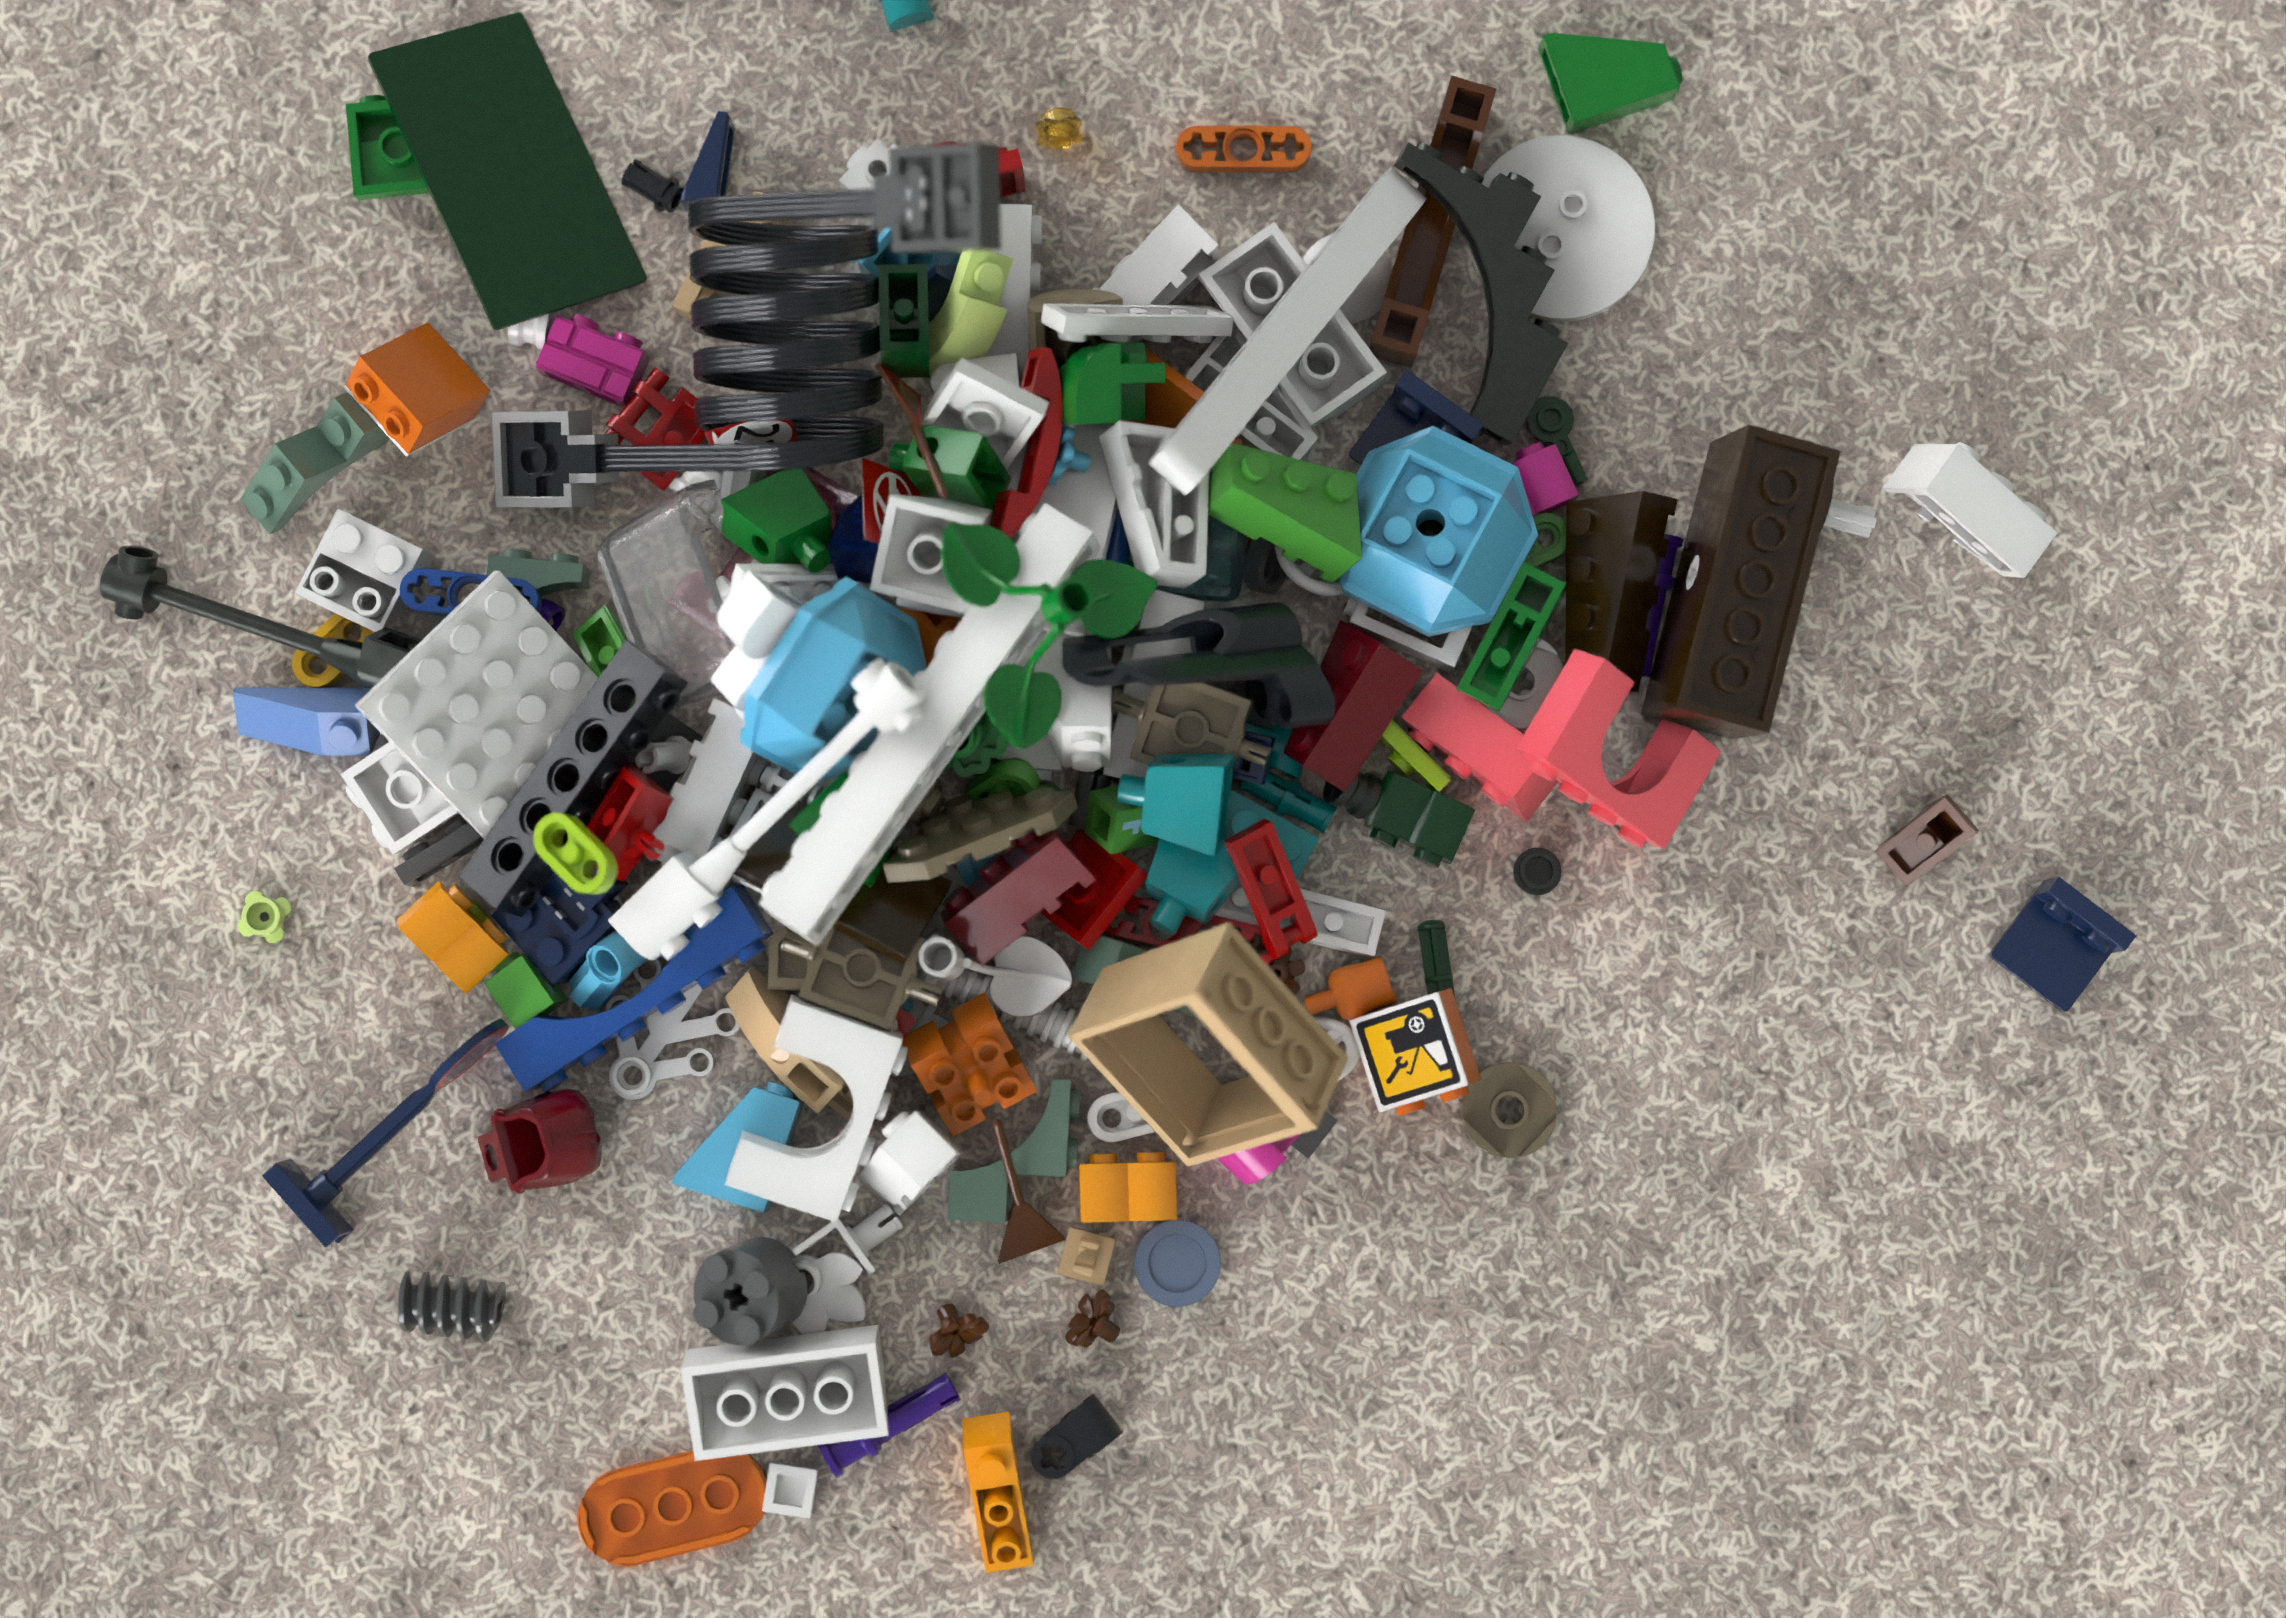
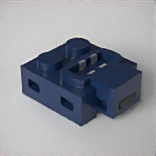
(562, 926)

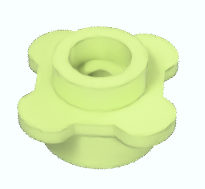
(251, 916)

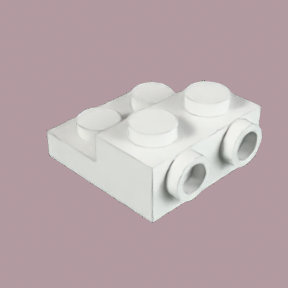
(987, 405)
(396, 799)

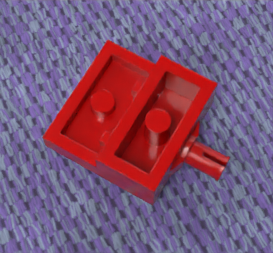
(630, 817)

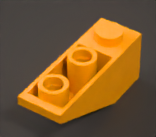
(997, 1491)

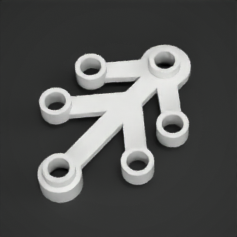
(663, 1031)

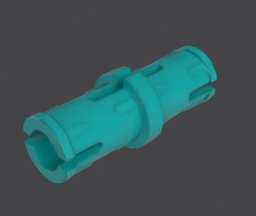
(1292, 800)

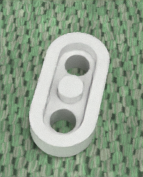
(1131, 1122)

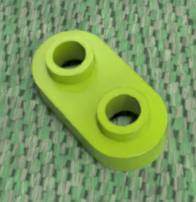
(578, 857)

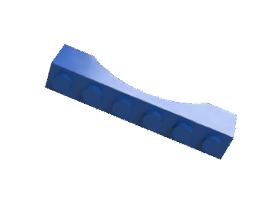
(553, 1044)

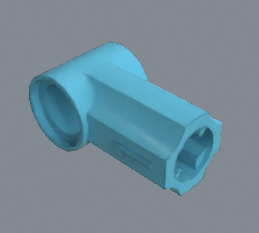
(604, 971)

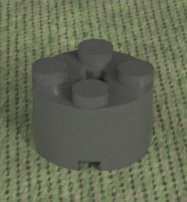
(749, 1291)

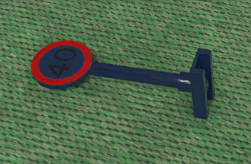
(312, 1198)

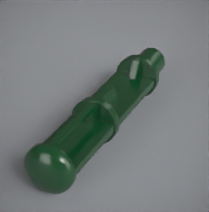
(1435, 956)

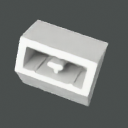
(361, 572)

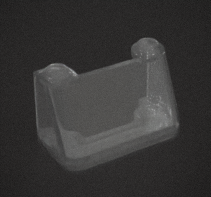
(668, 588)

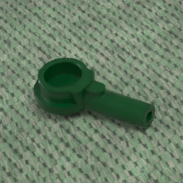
(1551, 423)

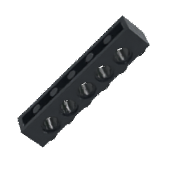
(574, 753)

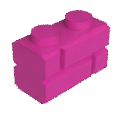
(592, 360)

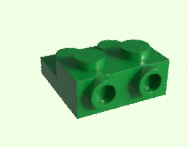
(379, 152)

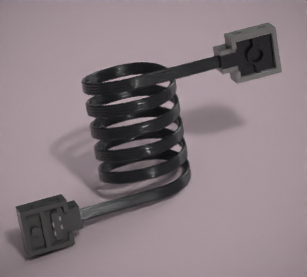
(932, 202)

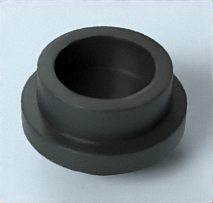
(1537, 871)

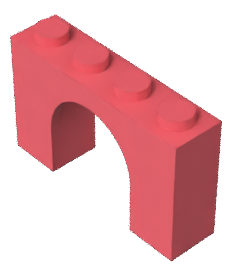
(1568, 743)

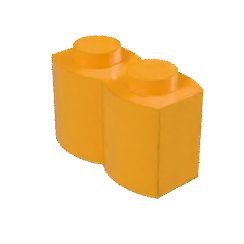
(453, 935)
(1127, 1189)

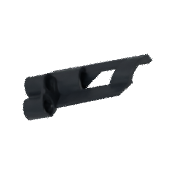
(1227, 645)

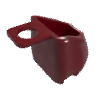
(543, 1141)

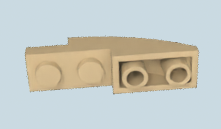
(760, 1016)

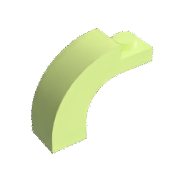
(971, 310)

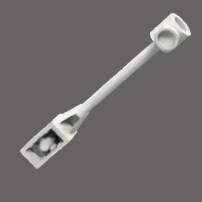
(690, 885)

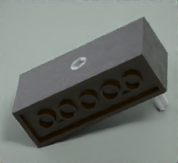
(1744, 580)

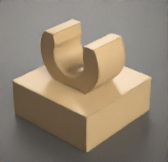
(1086, 1256)

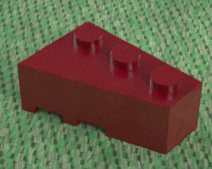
(1367, 691)

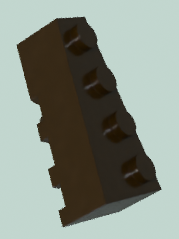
(1612, 575)

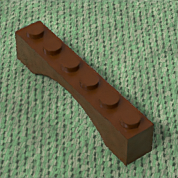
(1430, 229)

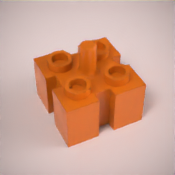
(968, 1064)

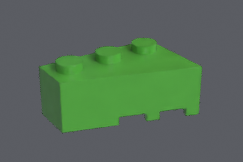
(1290, 503)

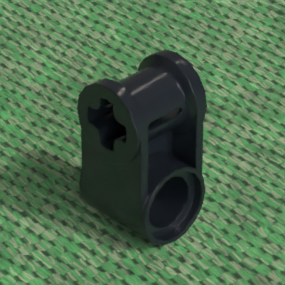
(1081, 1433)

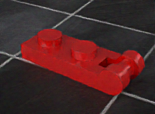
(1270, 887)

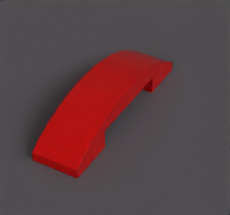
(1013, 506)

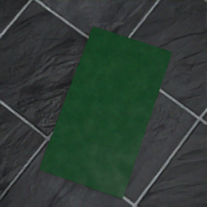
(507, 169)

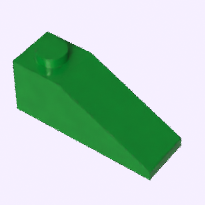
(1512, 636)

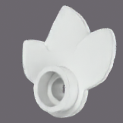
(831, 1292)

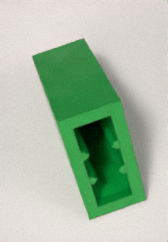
(1606, 77)

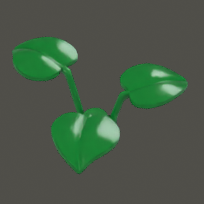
(1101, 592)

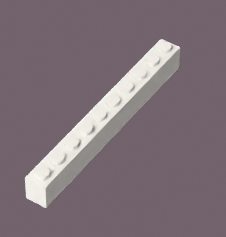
(902, 767)

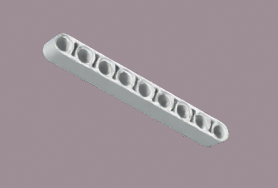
(1287, 332)

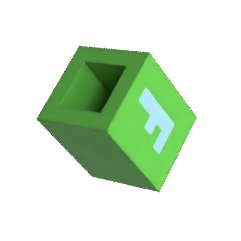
(1115, 824)
(523, 990)

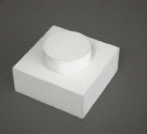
(790, 1489)

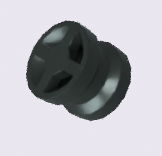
(1359, 797)

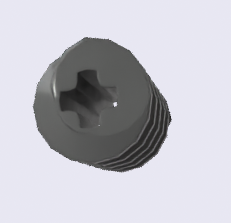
(450, 1307)

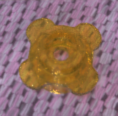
(1059, 128)

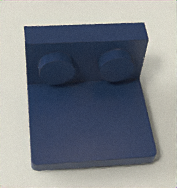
(1412, 409)
(2059, 942)

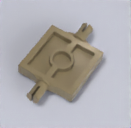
(1190, 721)
(858, 978)

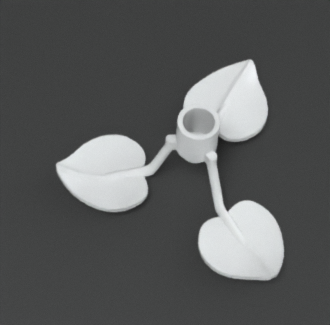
(1025, 978)

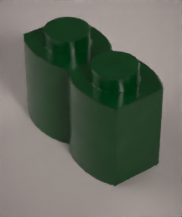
(1418, 819)

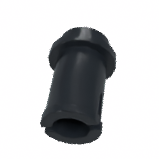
(653, 186)

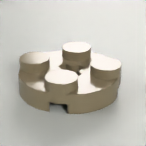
(1536, 1109)

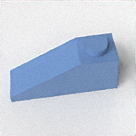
(306, 719)

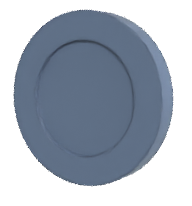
(1177, 1263)

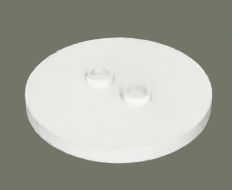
(1588, 223)

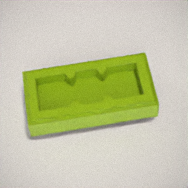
(1411, 758)

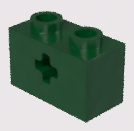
(904, 320)

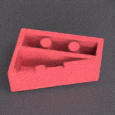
(1476, 746)

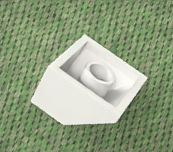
(910, 549)

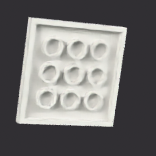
(481, 700)

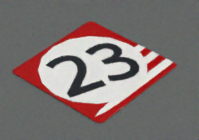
(753, 433)

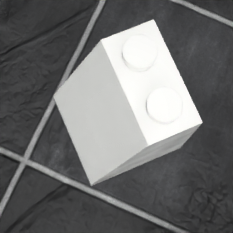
(1084, 720)

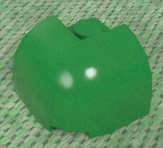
(1107, 383)

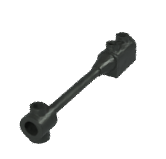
(141, 586)

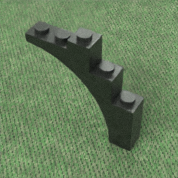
(1513, 279)

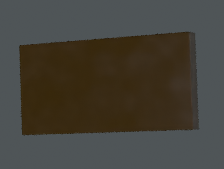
(883, 916)

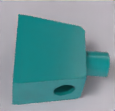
(1183, 799)
(1188, 884)

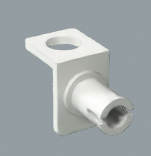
(860, 1238)

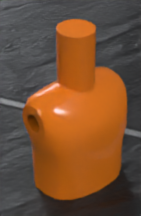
(1354, 990)

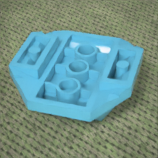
(1465, 569)
(805, 684)

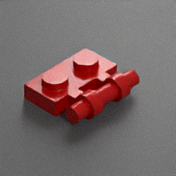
(672, 427)

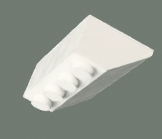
(1338, 363)
(785, 1392)

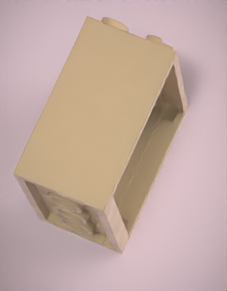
(1252, 1015)

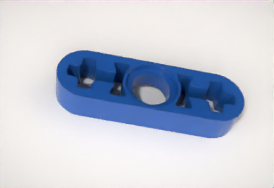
(437, 579)

